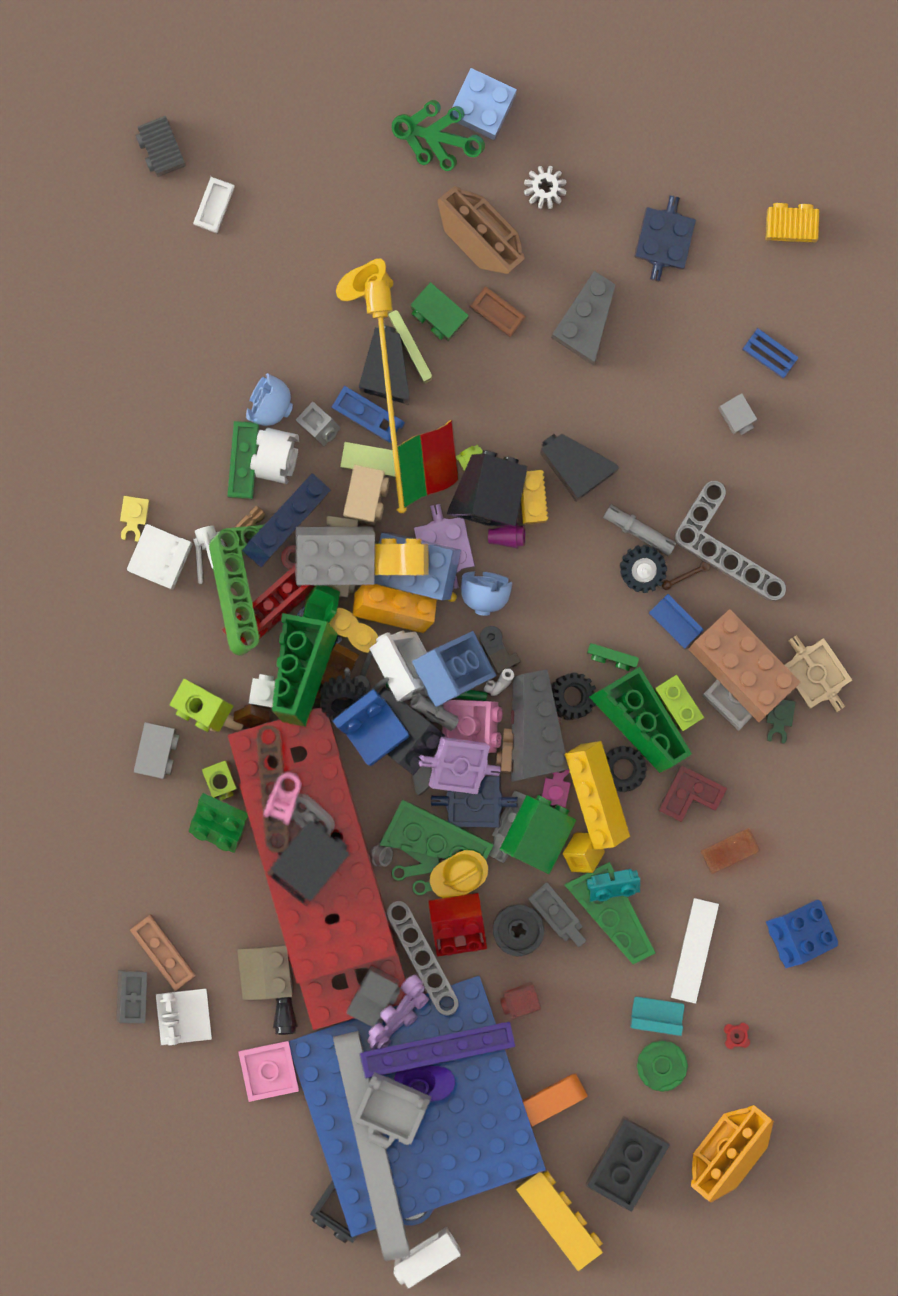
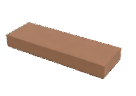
(162, 952)

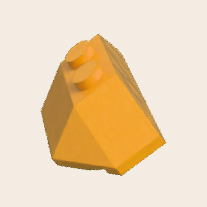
(730, 1151)

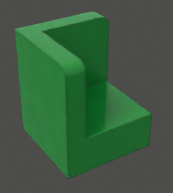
(321, 603)

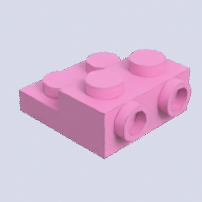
(476, 722)

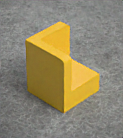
(581, 855)

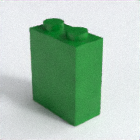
(538, 833)

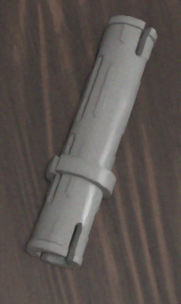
(638, 529)

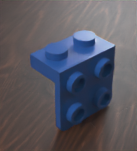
(802, 934)

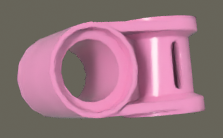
(283, 799)

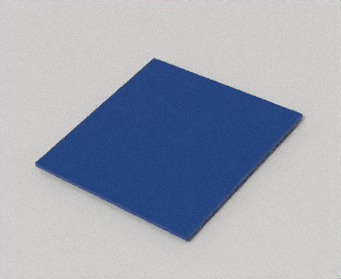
(463, 1142)

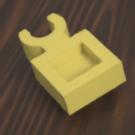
(134, 513)

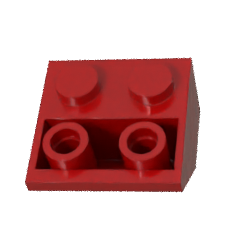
(457, 924)

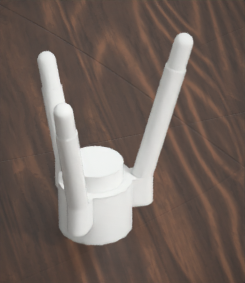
(203, 539)

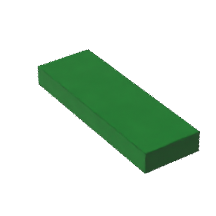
(243, 448)

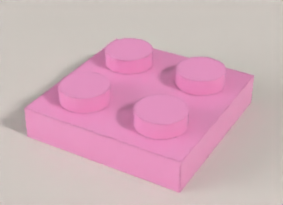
(268, 1071)

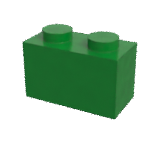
(438, 312)

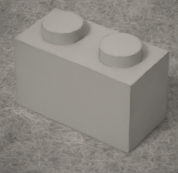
(155, 750)

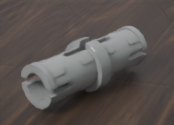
(432, 713)

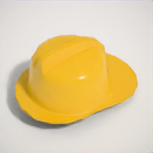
(354, 282)
(459, 874)

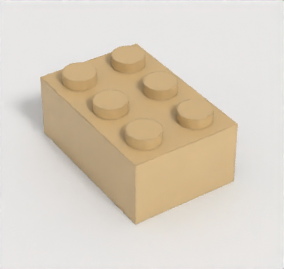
(365, 495)

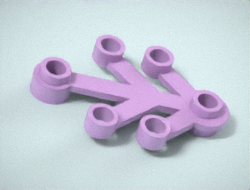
(394, 1019)

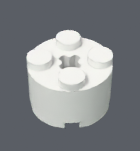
(275, 455)

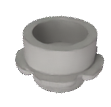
(381, 855)

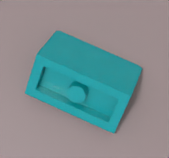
(657, 1016)

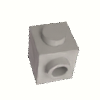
(738, 415)

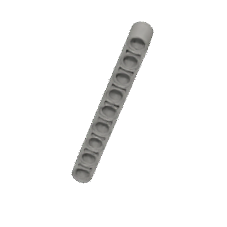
(373, 1157)

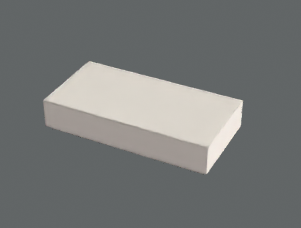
(214, 205)

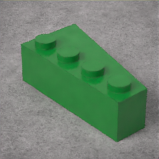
(301, 666)
(642, 719)

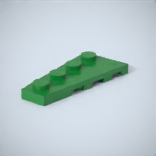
(429, 834)
(614, 917)

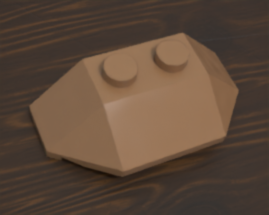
(480, 231)

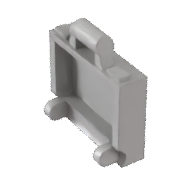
(392, 1110)

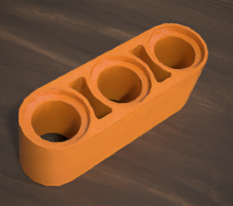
(554, 1099)

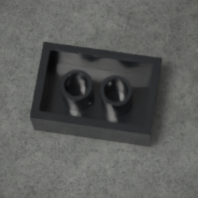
(627, 1164)

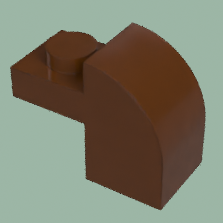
(338, 661)

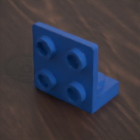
(372, 727)

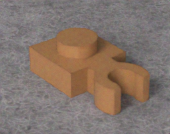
(504, 758)

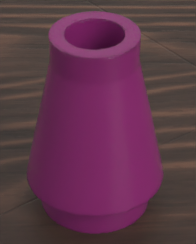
(508, 536)

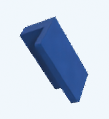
(676, 621)

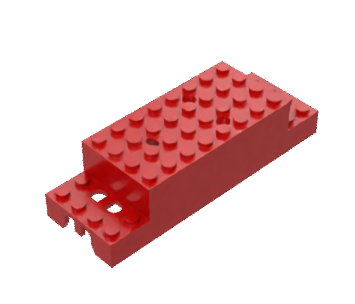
(364, 931)

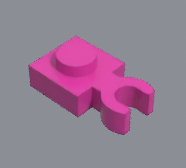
(556, 789)

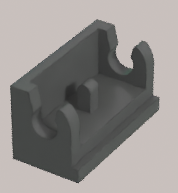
(131, 996)

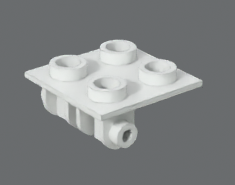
(183, 1016)

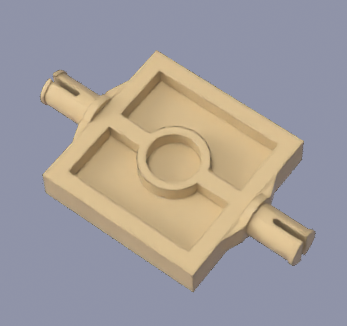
(818, 672)

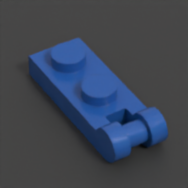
(365, 413)

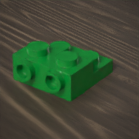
(218, 823)

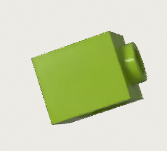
(211, 772)

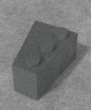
(586, 318)

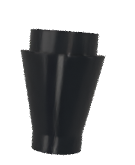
(284, 1018)

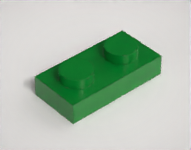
(622, 660)

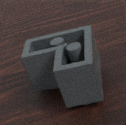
(373, 996)

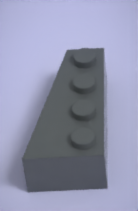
(535, 728)

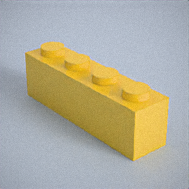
(597, 795)
(559, 1220)

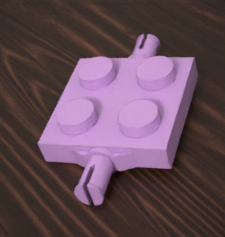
(448, 533)
(459, 765)

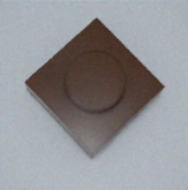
(251, 716)

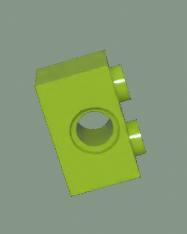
(678, 703)
(213, 712)

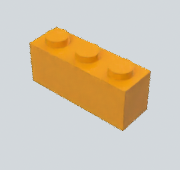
(394, 607)

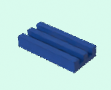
(758, 333)

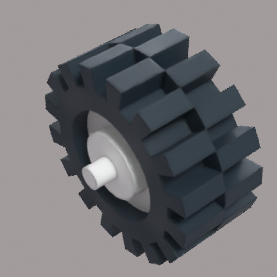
(643, 568)

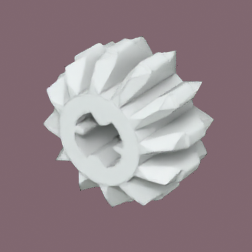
(540, 194)

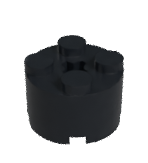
(524, 943)

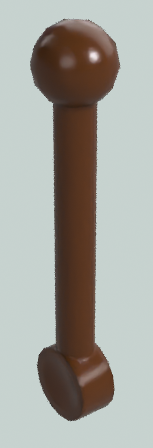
(704, 566)

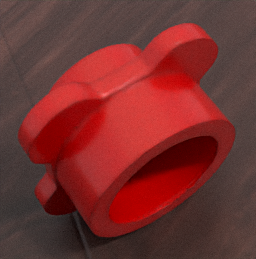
(731, 1030)

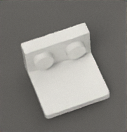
(159, 556)

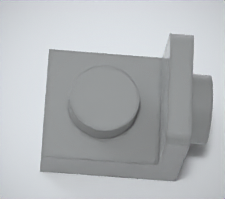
(318, 424)

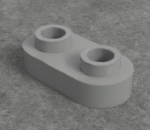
(313, 813)

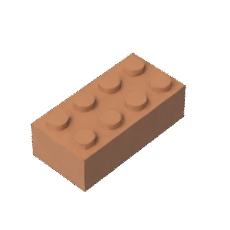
(744, 665)

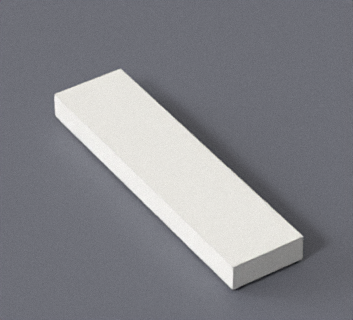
(694, 950)

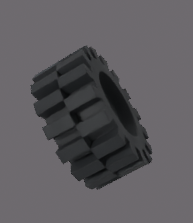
(337, 689)
(586, 690)
(638, 763)

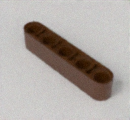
(267, 776)

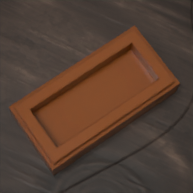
(497, 311)

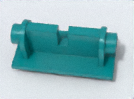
(625, 884)

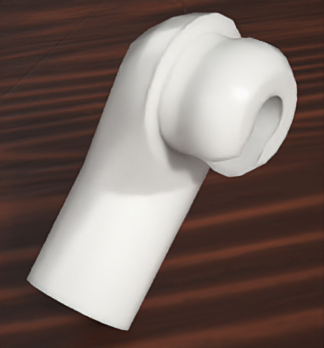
(503, 682)

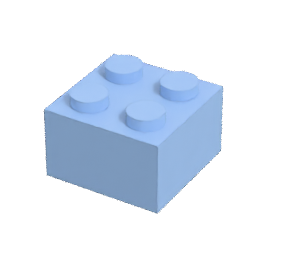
(484, 103)

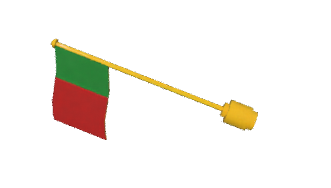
(426, 460)

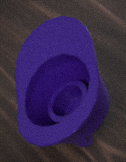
(430, 1080)

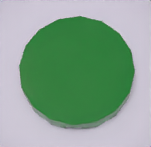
(662, 1065)

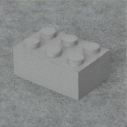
(334, 556)

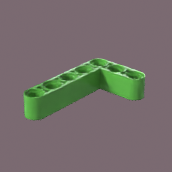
(237, 580)

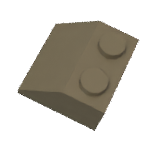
(265, 972)

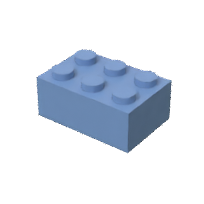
(441, 571)
(454, 668)

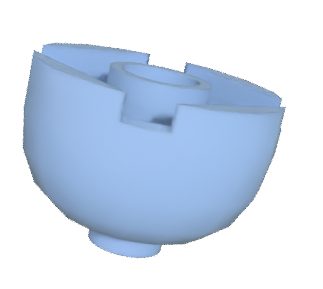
(270, 401)
(485, 592)

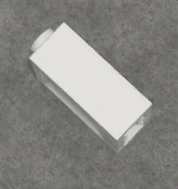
(393, 665)
(427, 1258)

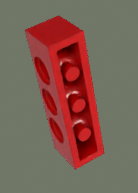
(277, 599)

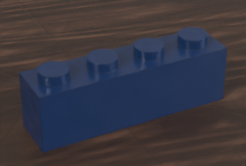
(286, 520)

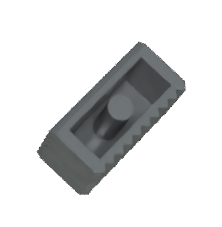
(161, 146)

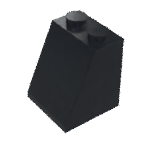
(373, 377)
(576, 465)
(489, 490)
(422, 734)
(308, 862)

